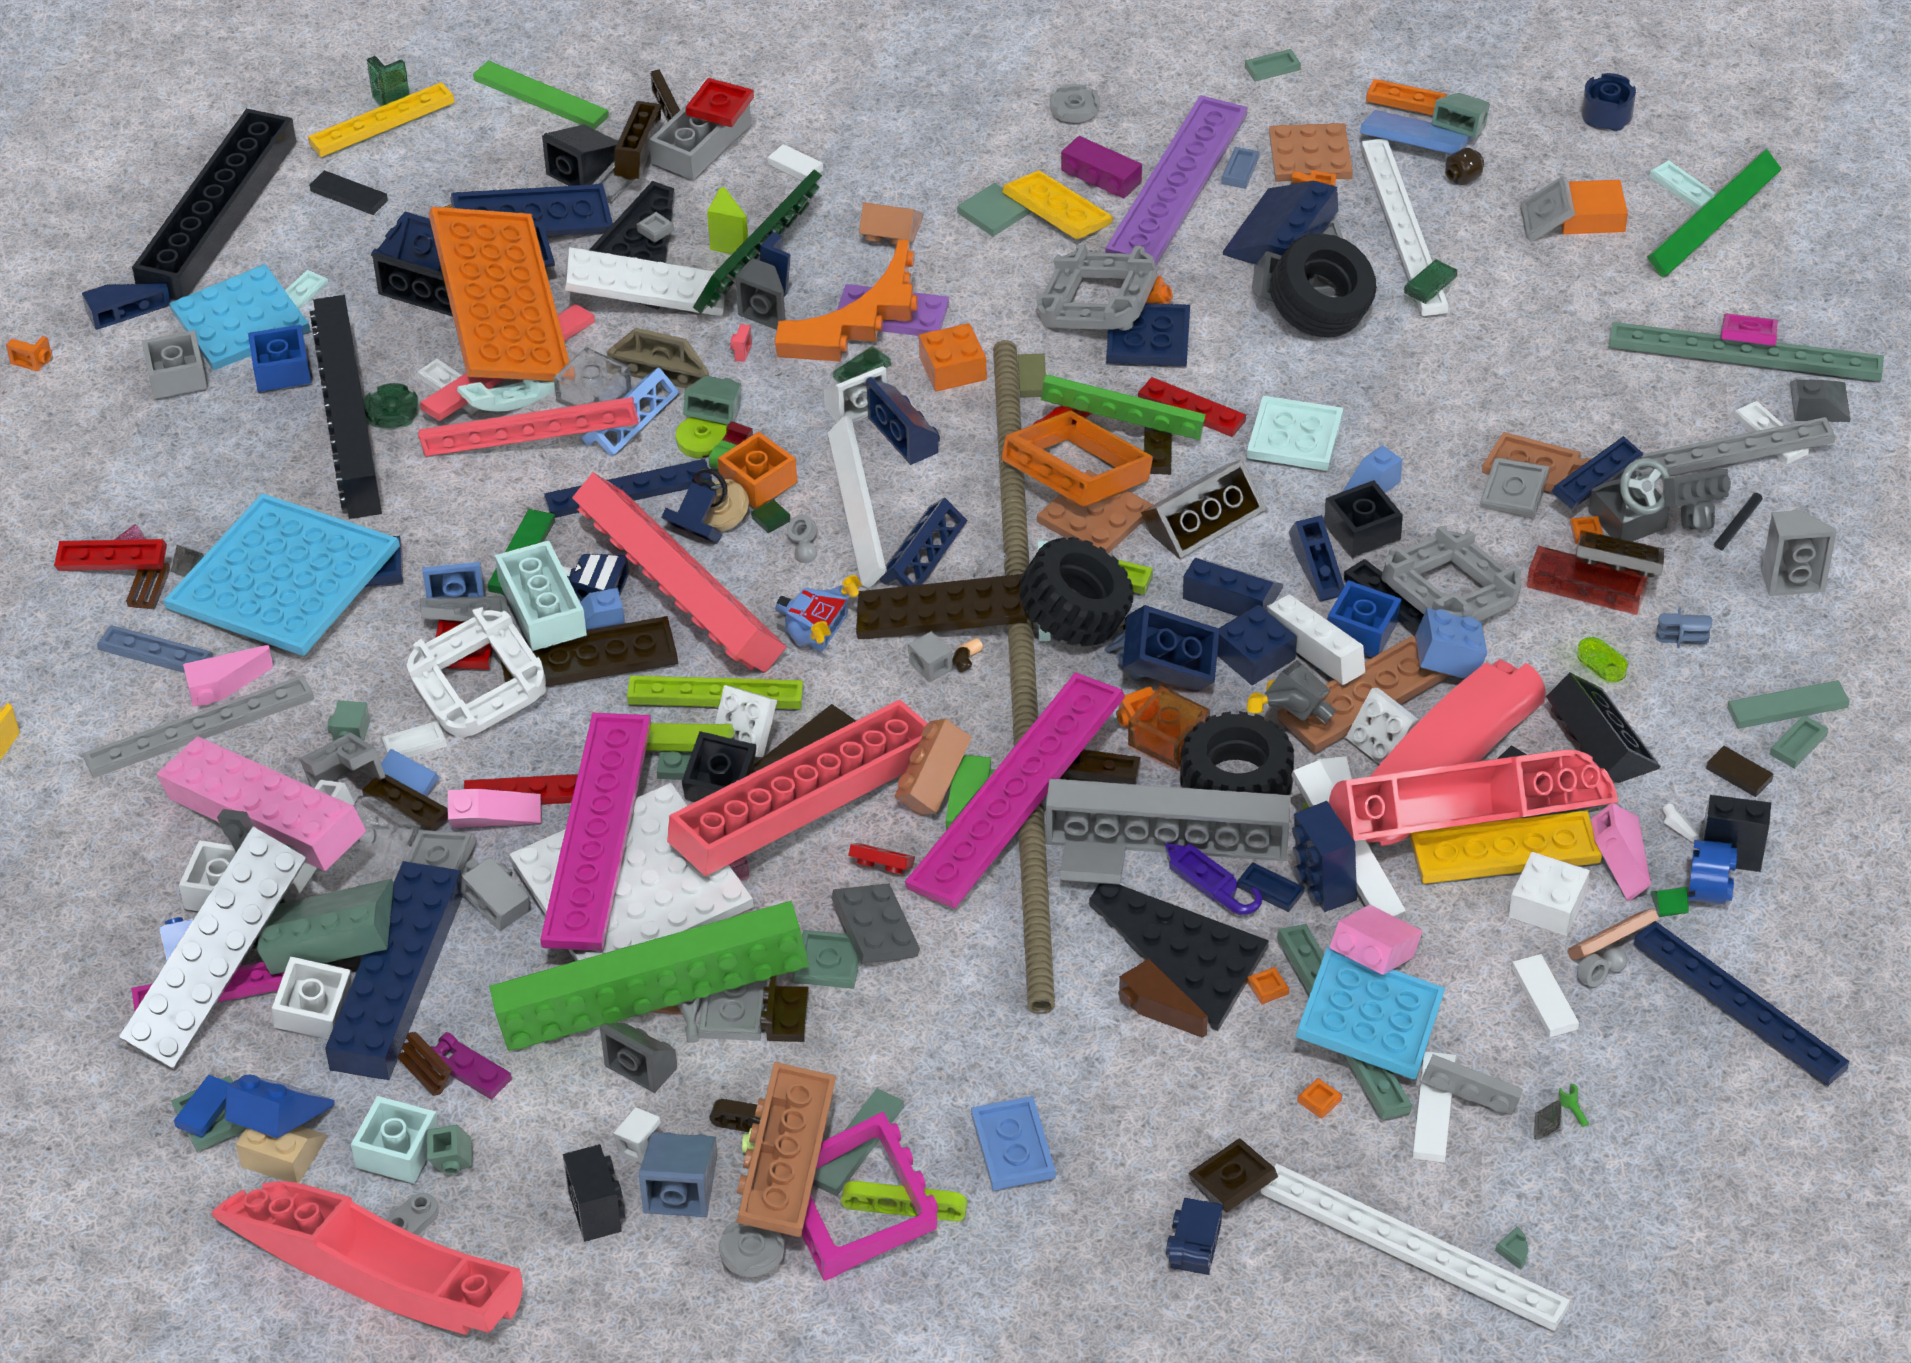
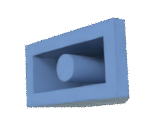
(1380, 466)
(603, 609)

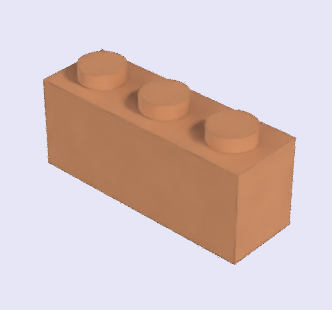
(932, 766)

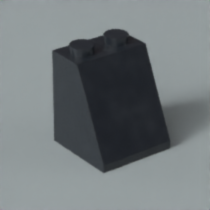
(577, 154)
(1741, 823)

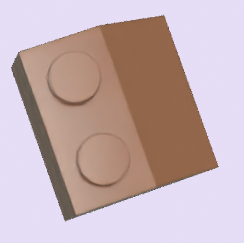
(889, 223)

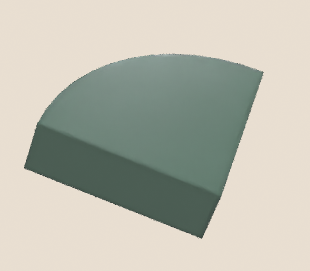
(1514, 1248)

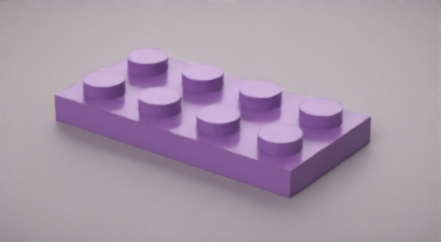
(927, 318)

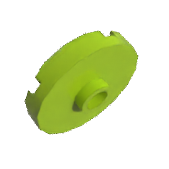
(699, 436)

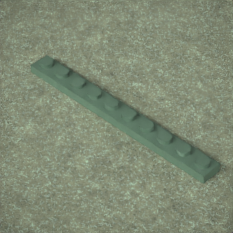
(1714, 348)

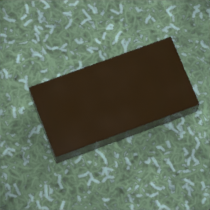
(1739, 771)

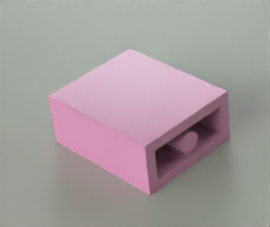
(1375, 939)

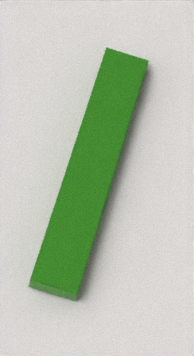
(540, 95)

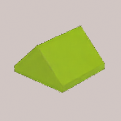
(726, 223)

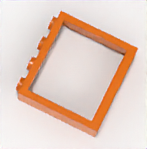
(1025, 452)

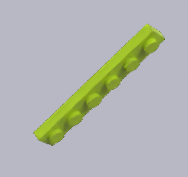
(708, 691)

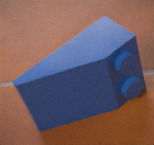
(271, 1105)

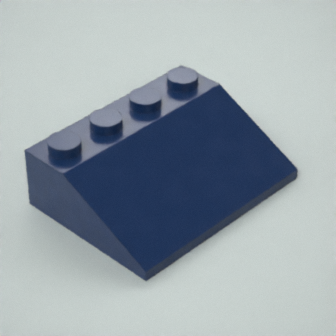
(1283, 217)

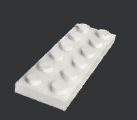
(637, 280)

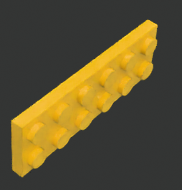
(1503, 846)

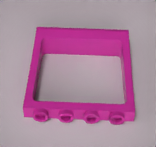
(834, 1260)

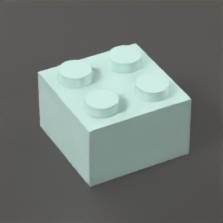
(393, 1139)

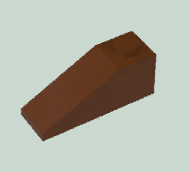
(1159, 999)

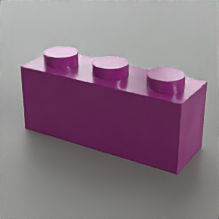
(1101, 167)

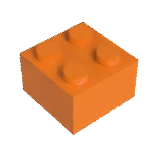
(952, 357)
(759, 468)

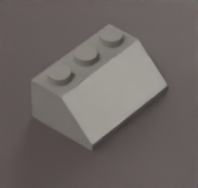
(1797, 554)

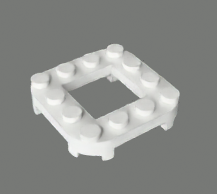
(471, 718)

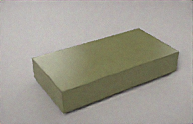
(1031, 374)

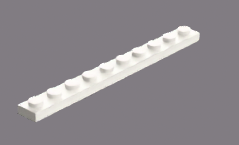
(1400, 217)
(1417, 1248)

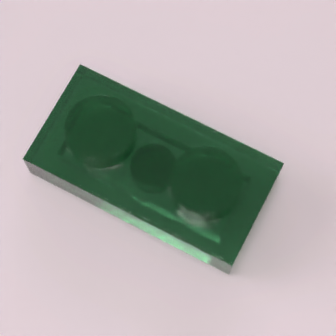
(862, 363)

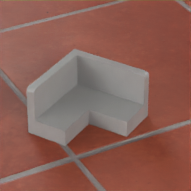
(340, 758)

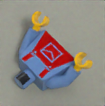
(817, 614)

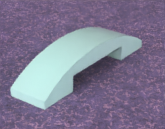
(506, 397)

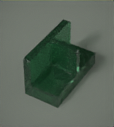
(387, 82)

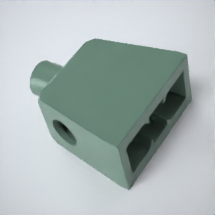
(1466, 114)
(713, 399)

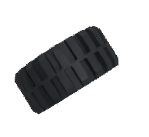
(1058, 609)
(1242, 739)

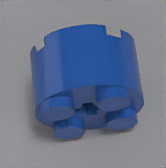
(1711, 872)

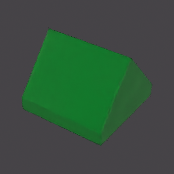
(1670, 901)

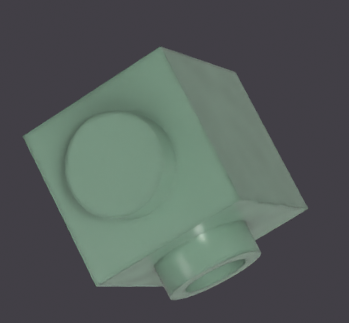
(348, 718)
(449, 1149)

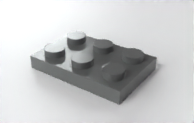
(875, 923)

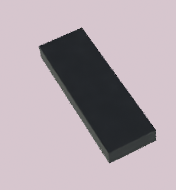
(348, 192)

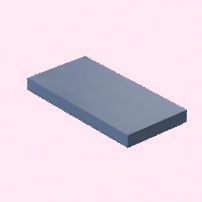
(1413, 132)

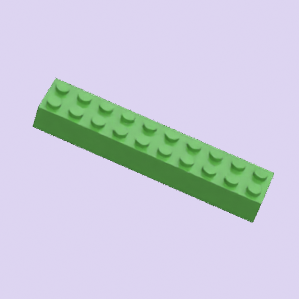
(649, 976)

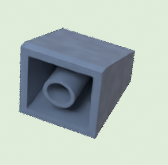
(678, 1174)

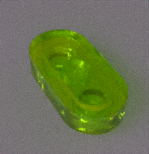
(1605, 662)

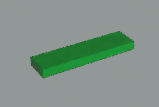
(531, 531)

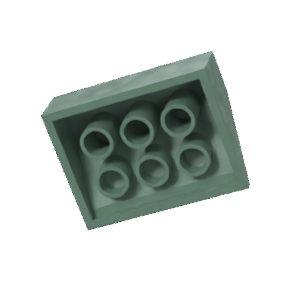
(328, 926)

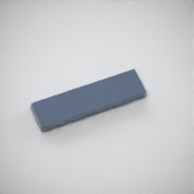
(150, 648)

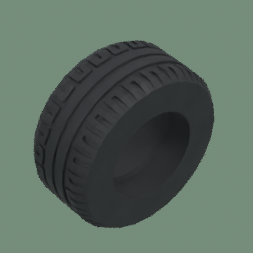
(1304, 305)

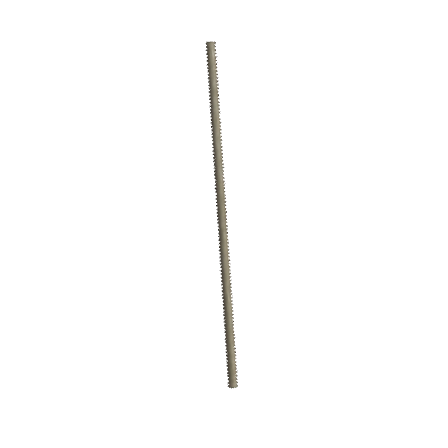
(1023, 690)

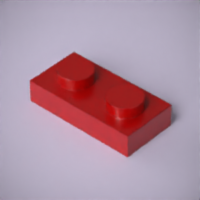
(893, 861)

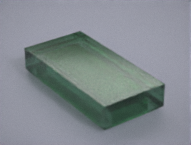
(1430, 281)

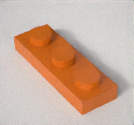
(1403, 96)

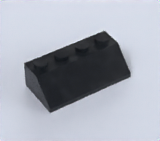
(411, 283)
(1600, 728)

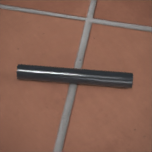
(1738, 521)

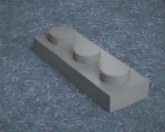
(1472, 1085)

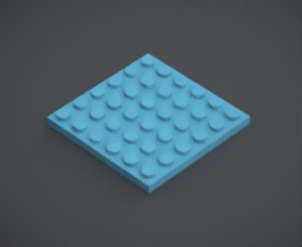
(282, 574)

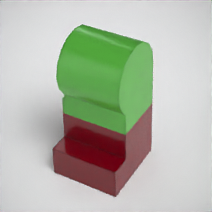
(734, 435)

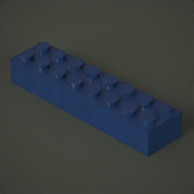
(395, 979)

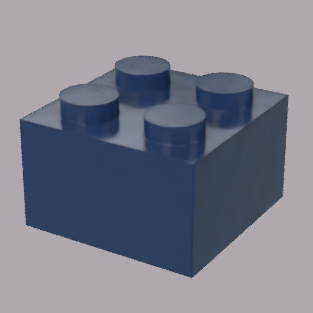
(1256, 644)

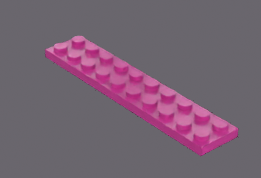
(1014, 790)
(596, 832)

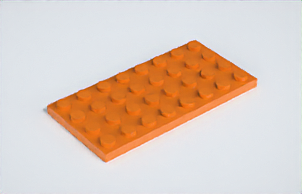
(499, 294)

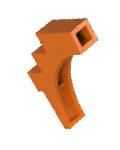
(861, 320)

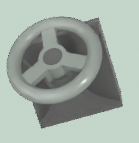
(1631, 504)

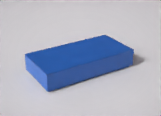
(203, 1107)

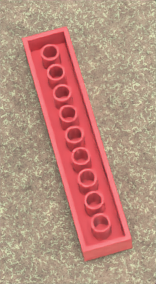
(678, 574)
(796, 789)

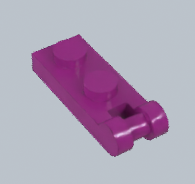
(472, 1067)

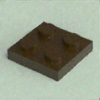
(1233, 1174)

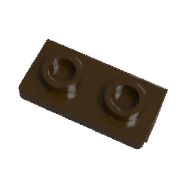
(785, 1012)

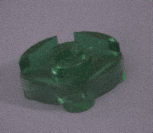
(378, 409)

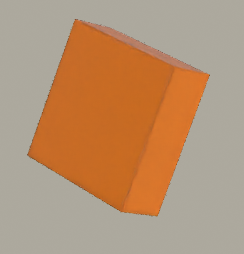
(1588, 524)
(1268, 985)
(1319, 1098)

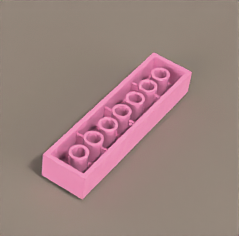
(293, 813)

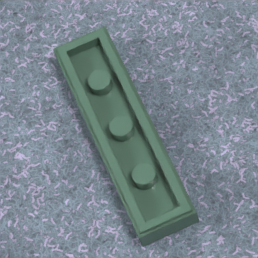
(1788, 704)
(839, 1171)

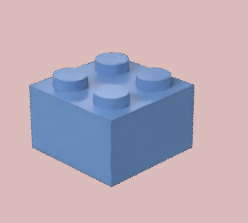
(1450, 643)

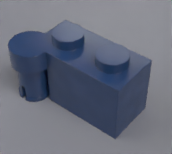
(1195, 1236)

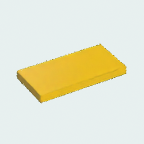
(1057, 204)

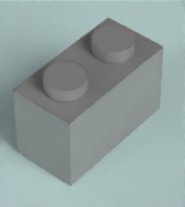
(495, 893)

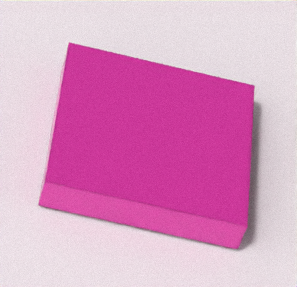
(1749, 329)

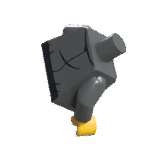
(1297, 692)

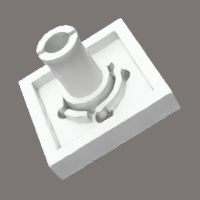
(753, 722)
(1381, 728)

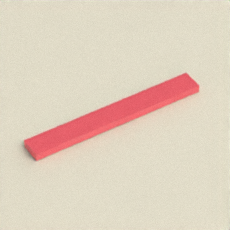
(449, 400)
(528, 426)

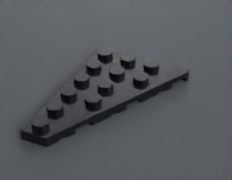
(623, 236)
(1192, 950)

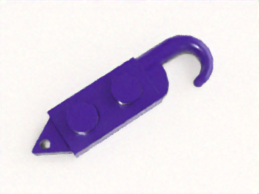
(1209, 877)

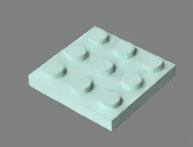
(1295, 433)

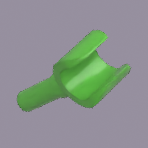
(1571, 1102)

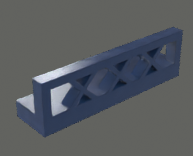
(915, 541)

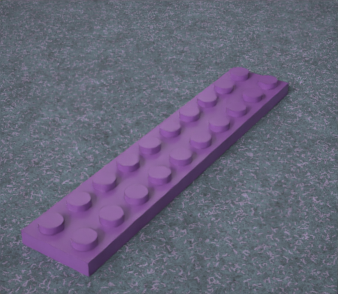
(1178, 177)

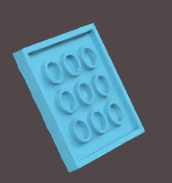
(234, 308)
(1370, 1014)

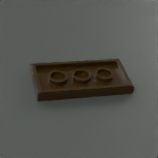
(820, 726)

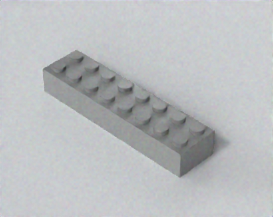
(1151, 816)

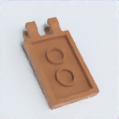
(1517, 448)

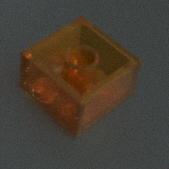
(1163, 725)

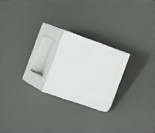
(633, 1134)

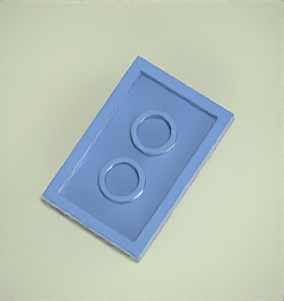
(1013, 1143)

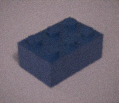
(1170, 648)
(1324, 857)

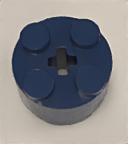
(1608, 101)

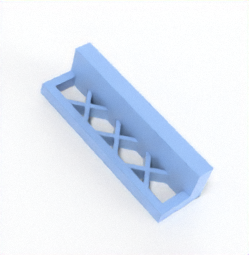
(638, 392)

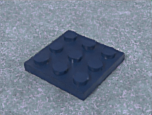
(1155, 339)

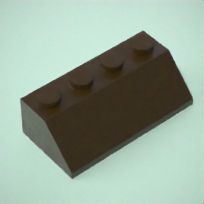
(1204, 509)

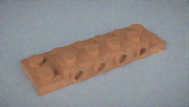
(785, 1149)

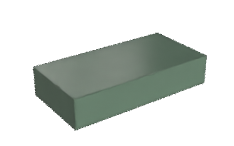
(1272, 65)
(1799, 741)

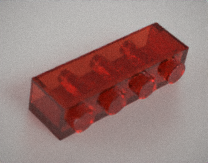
(1595, 584)

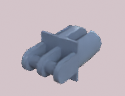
(1683, 628)

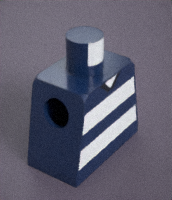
(598, 573)

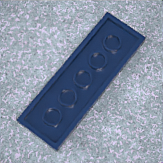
(559, 208)

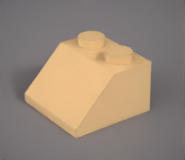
(280, 1157)

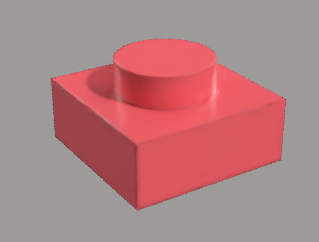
(741, 342)

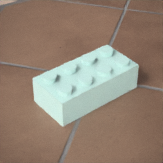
(540, 595)

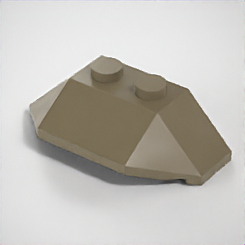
(648, 350)

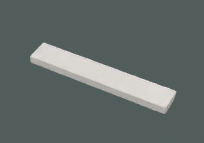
(1370, 879)

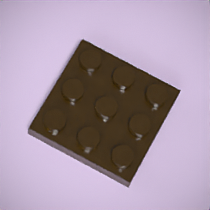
(1620, 553)

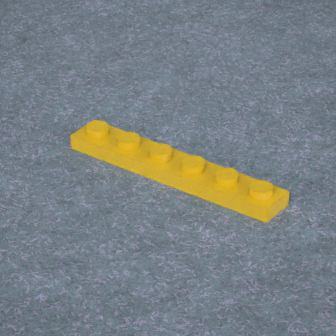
(381, 119)

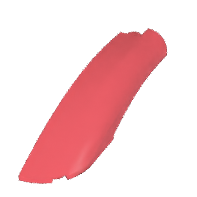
(1466, 722)
(373, 1257)

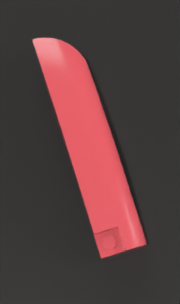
(1470, 793)

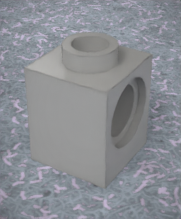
(930, 656)

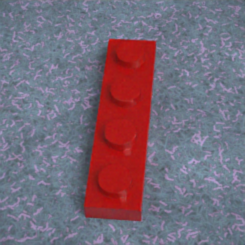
(1217, 416)
(110, 555)
(553, 788)

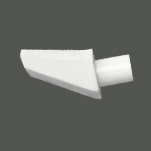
(1679, 823)

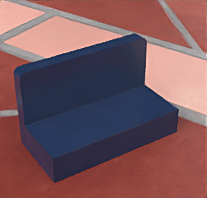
(772, 254)

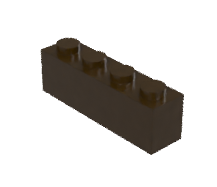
(633, 145)

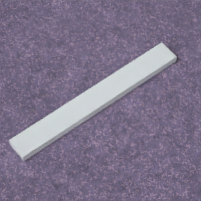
(857, 502)

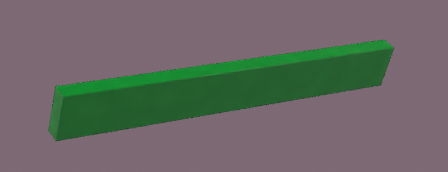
(1714, 213)

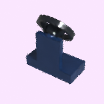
(696, 506)

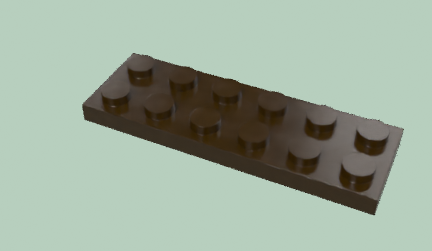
(940, 607)
(608, 652)

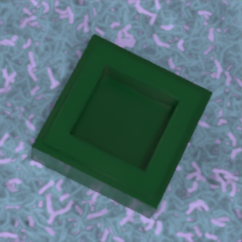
(770, 516)

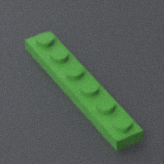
(1123, 407)

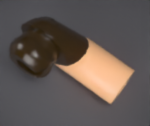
(963, 652)

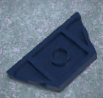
(411, 241)

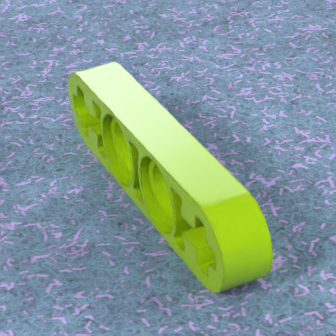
(869, 1198)

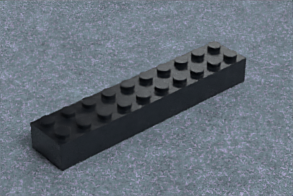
(215, 202)
(344, 407)

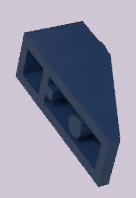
(122, 302)
(1317, 557)

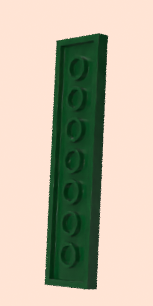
(782, 216)

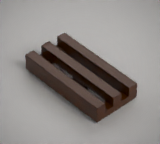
(157, 590)
(421, 1067)

